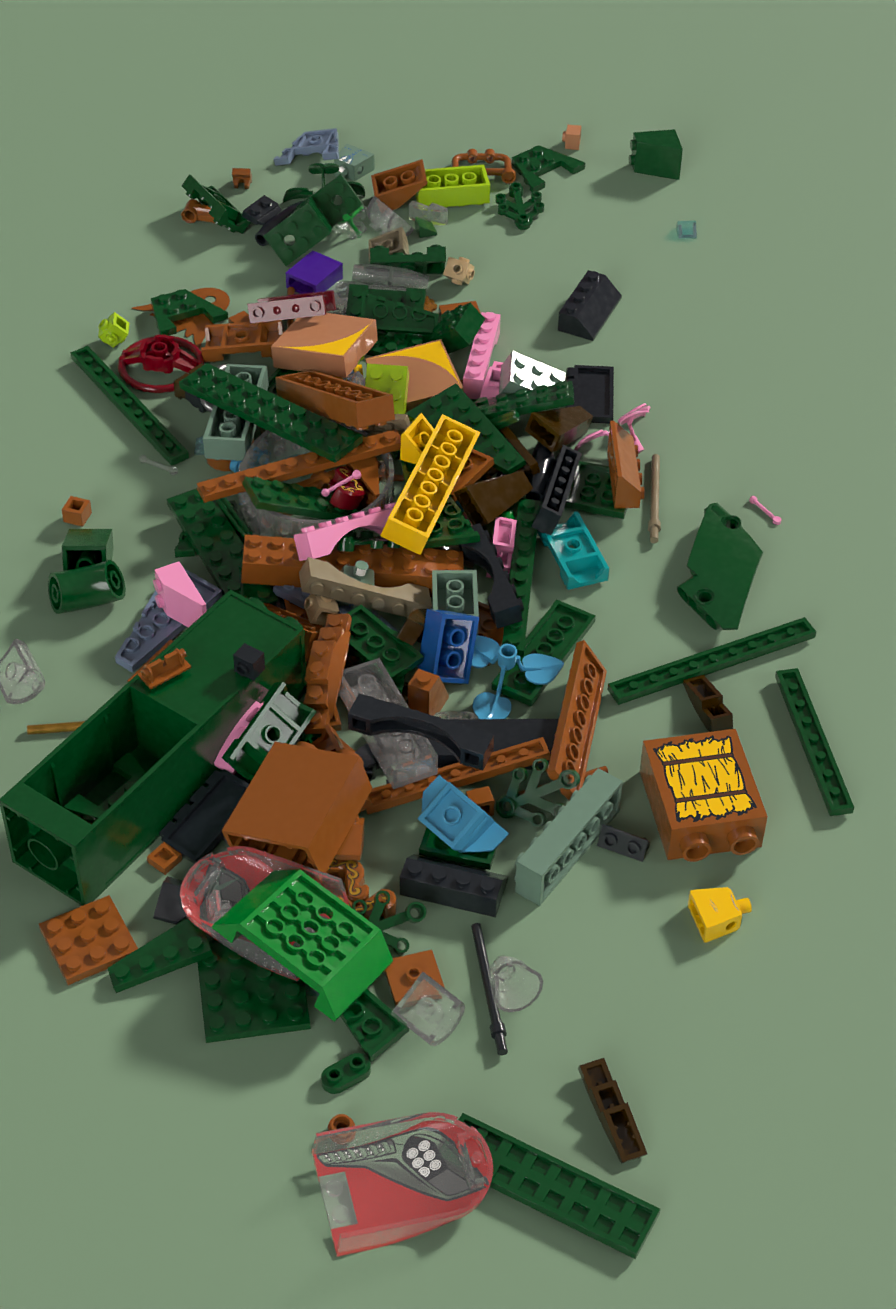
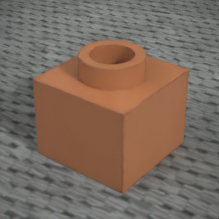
(572, 137)

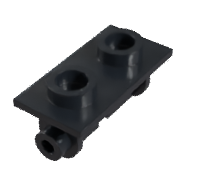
(623, 842)

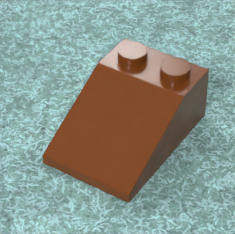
(399, 184)
(369, 478)

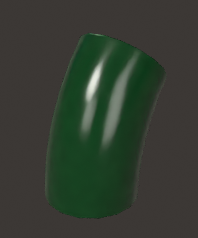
(86, 587)

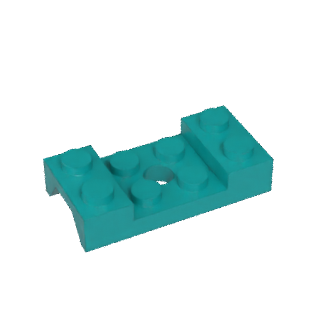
(577, 565)

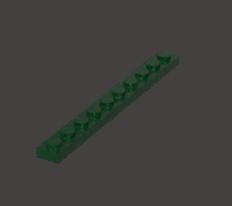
(130, 405)
(522, 570)
(711, 660)

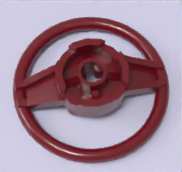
(158, 354)

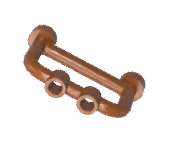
(507, 173)

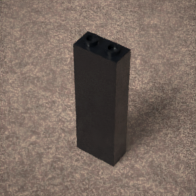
(506, 734)

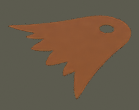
(196, 324)

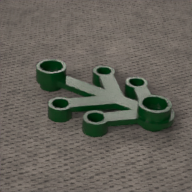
(521, 219)
(348, 541)
(533, 794)
(393, 920)

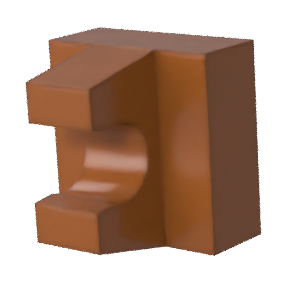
(241, 175)

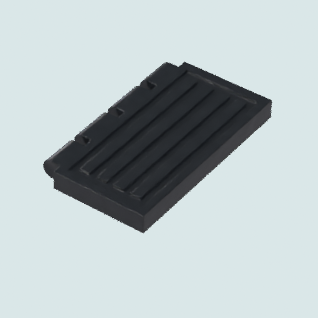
(593, 390)
(201, 824)

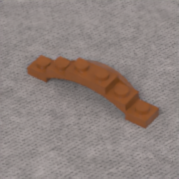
(326, 670)

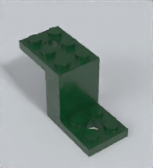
(313, 220)

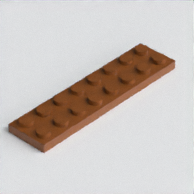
(577, 716)

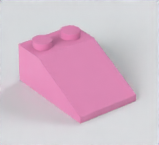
(178, 594)

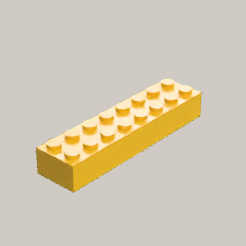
(430, 484)

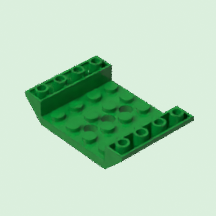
(335, 960)

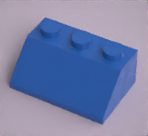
(448, 645)

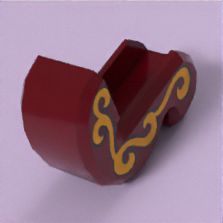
(348, 495)

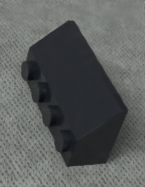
(589, 306)
(452, 885)

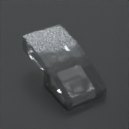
(434, 213)

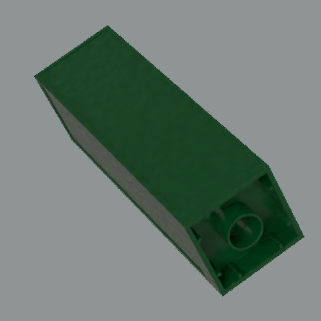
(171, 735)

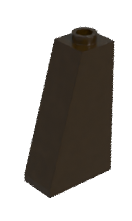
(558, 426)
(492, 497)

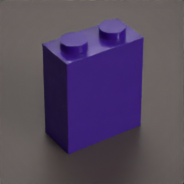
(314, 273)

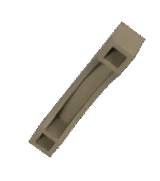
(326, 581)

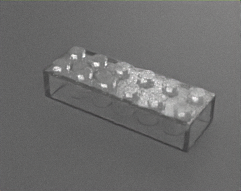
(400, 755)

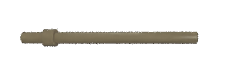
(654, 523)

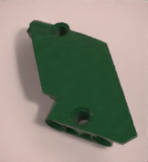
(722, 569)

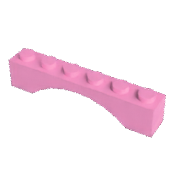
(481, 354)
(320, 541)

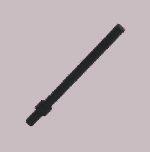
(497, 1027)

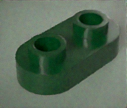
(348, 1073)

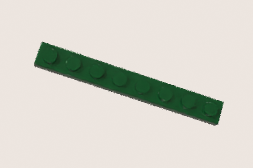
(814, 742)

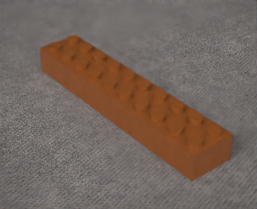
(277, 562)

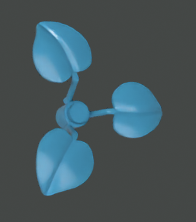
(539, 670)

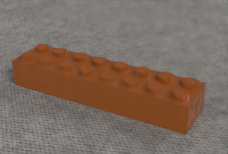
(337, 399)

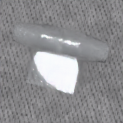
(389, 277)

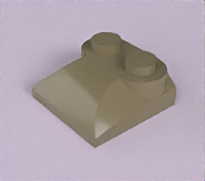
(394, 240)

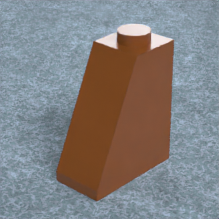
(426, 693)

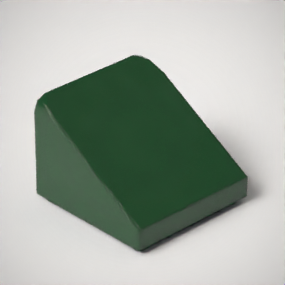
(424, 228)

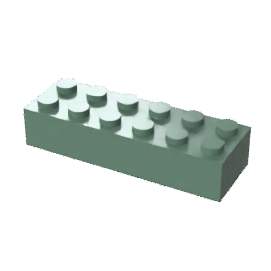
(227, 434)
(567, 836)

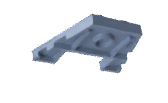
(318, 141)

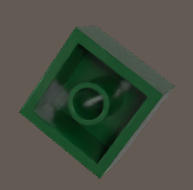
(458, 327)

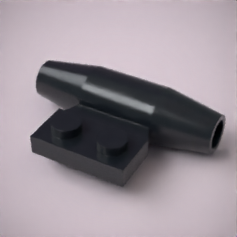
(267, 213)
(545, 461)

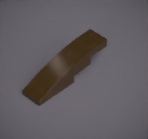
(612, 1110)

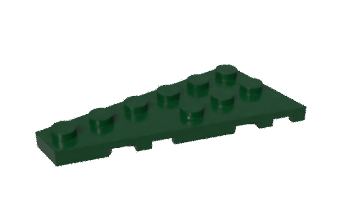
(451, 525)

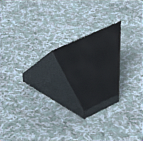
(169, 903)

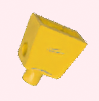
(717, 911)

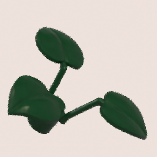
(319, 168)

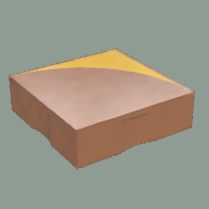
(325, 344)
(428, 370)

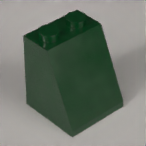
(656, 153)
(86, 547)

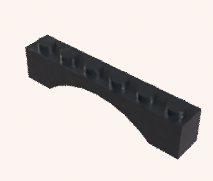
(502, 601)
(376, 716)

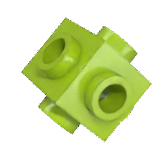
(113, 330)

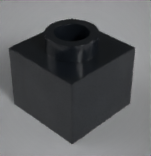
(249, 661)

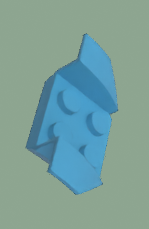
(458, 819)

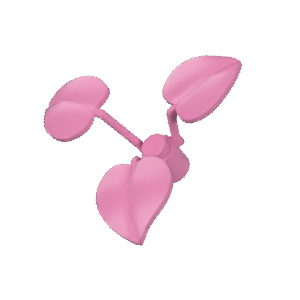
(627, 418)

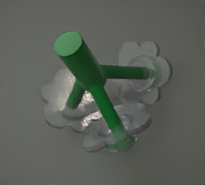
(356, 229)

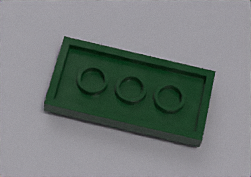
(375, 640)

